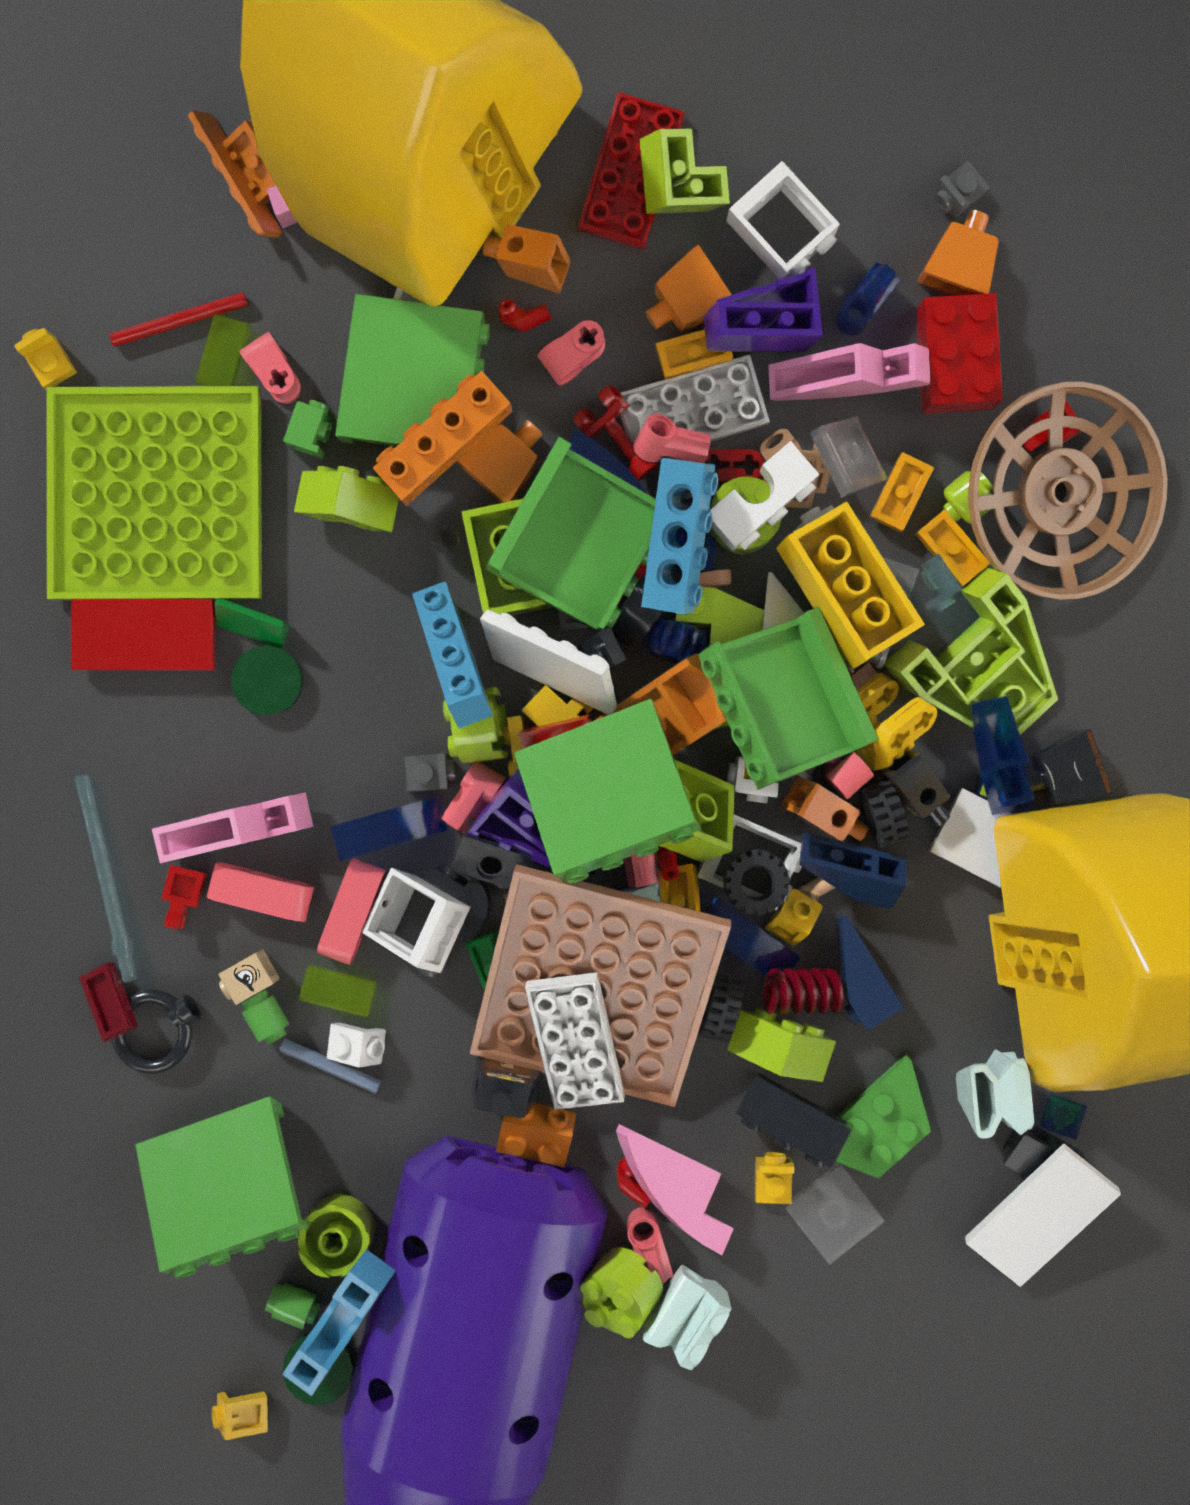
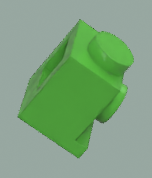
(309, 428)

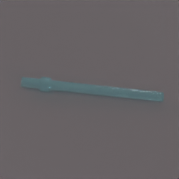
(121, 943)

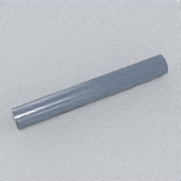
(333, 1067)

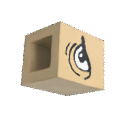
(248, 977)

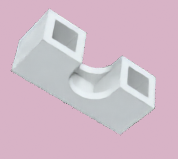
(788, 477)

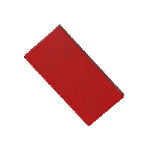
(617, 194)
(143, 634)

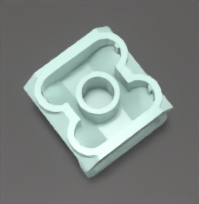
(996, 1094)
(687, 1316)

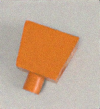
(530, 256)
(963, 258)
(687, 292)
(503, 460)

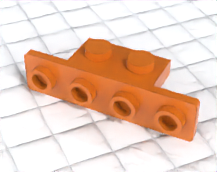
(242, 169)

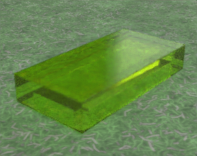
(221, 352)
(338, 990)

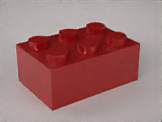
(962, 353)

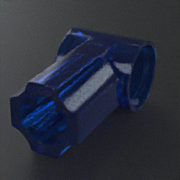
(867, 298)

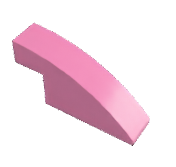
(849, 372)
(232, 827)
(676, 1187)

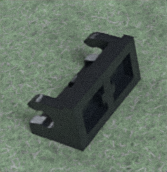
(1032, 1149)

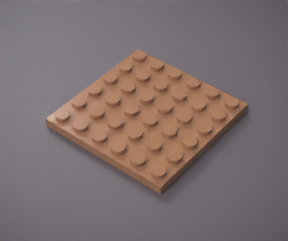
(650, 964)

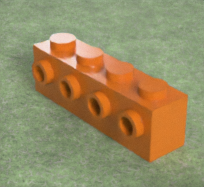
(443, 438)

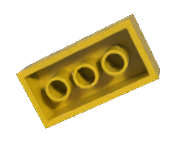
(849, 584)

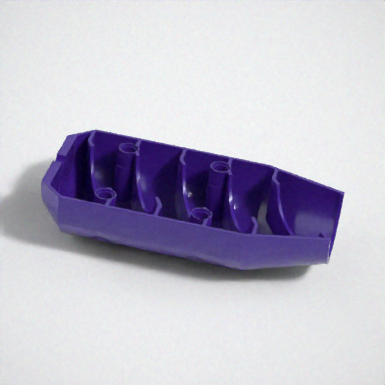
(471, 1331)

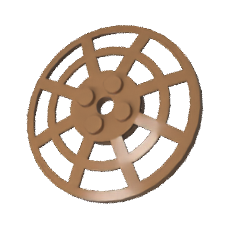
(1082, 486)

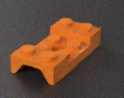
(684, 703)

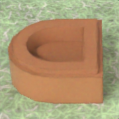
(715, 579)

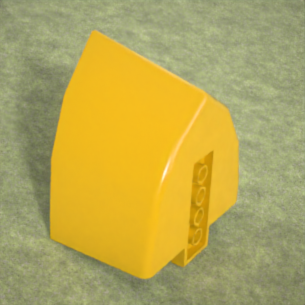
(404, 125)
(1098, 939)

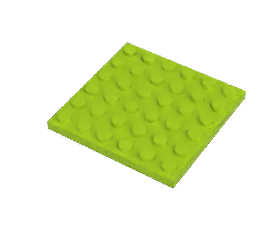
(154, 493)

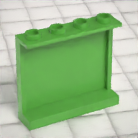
(403, 364)
(577, 539)
(787, 698)
(606, 792)
(219, 1188)

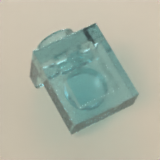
(939, 577)

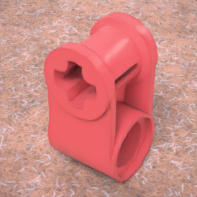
(569, 354)
(270, 367)

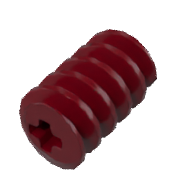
(802, 989)

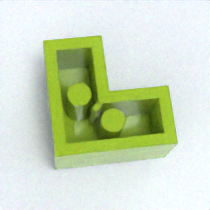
(672, 179)
(347, 498)
(782, 1046)

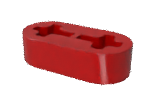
(735, 457)

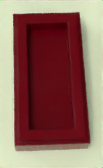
(108, 1002)

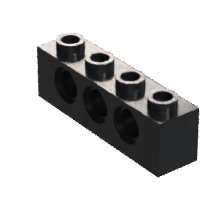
(474, 861)

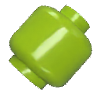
(957, 496)

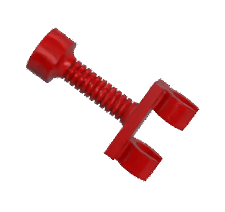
(592, 428)

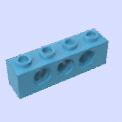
(664, 551)
(452, 655)

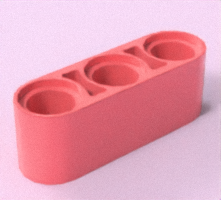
(260, 892)
(351, 911)

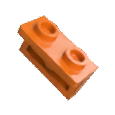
(539, 1136)

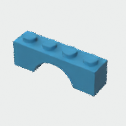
(339, 1322)

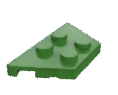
(885, 1121)

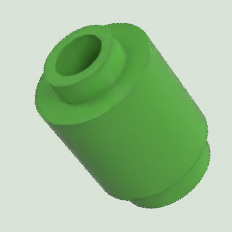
(264, 1017)
(292, 1305)

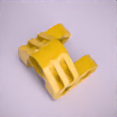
(900, 729)

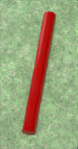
(178, 319)

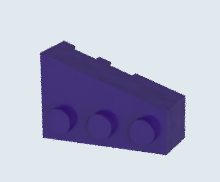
(767, 318)
(512, 821)

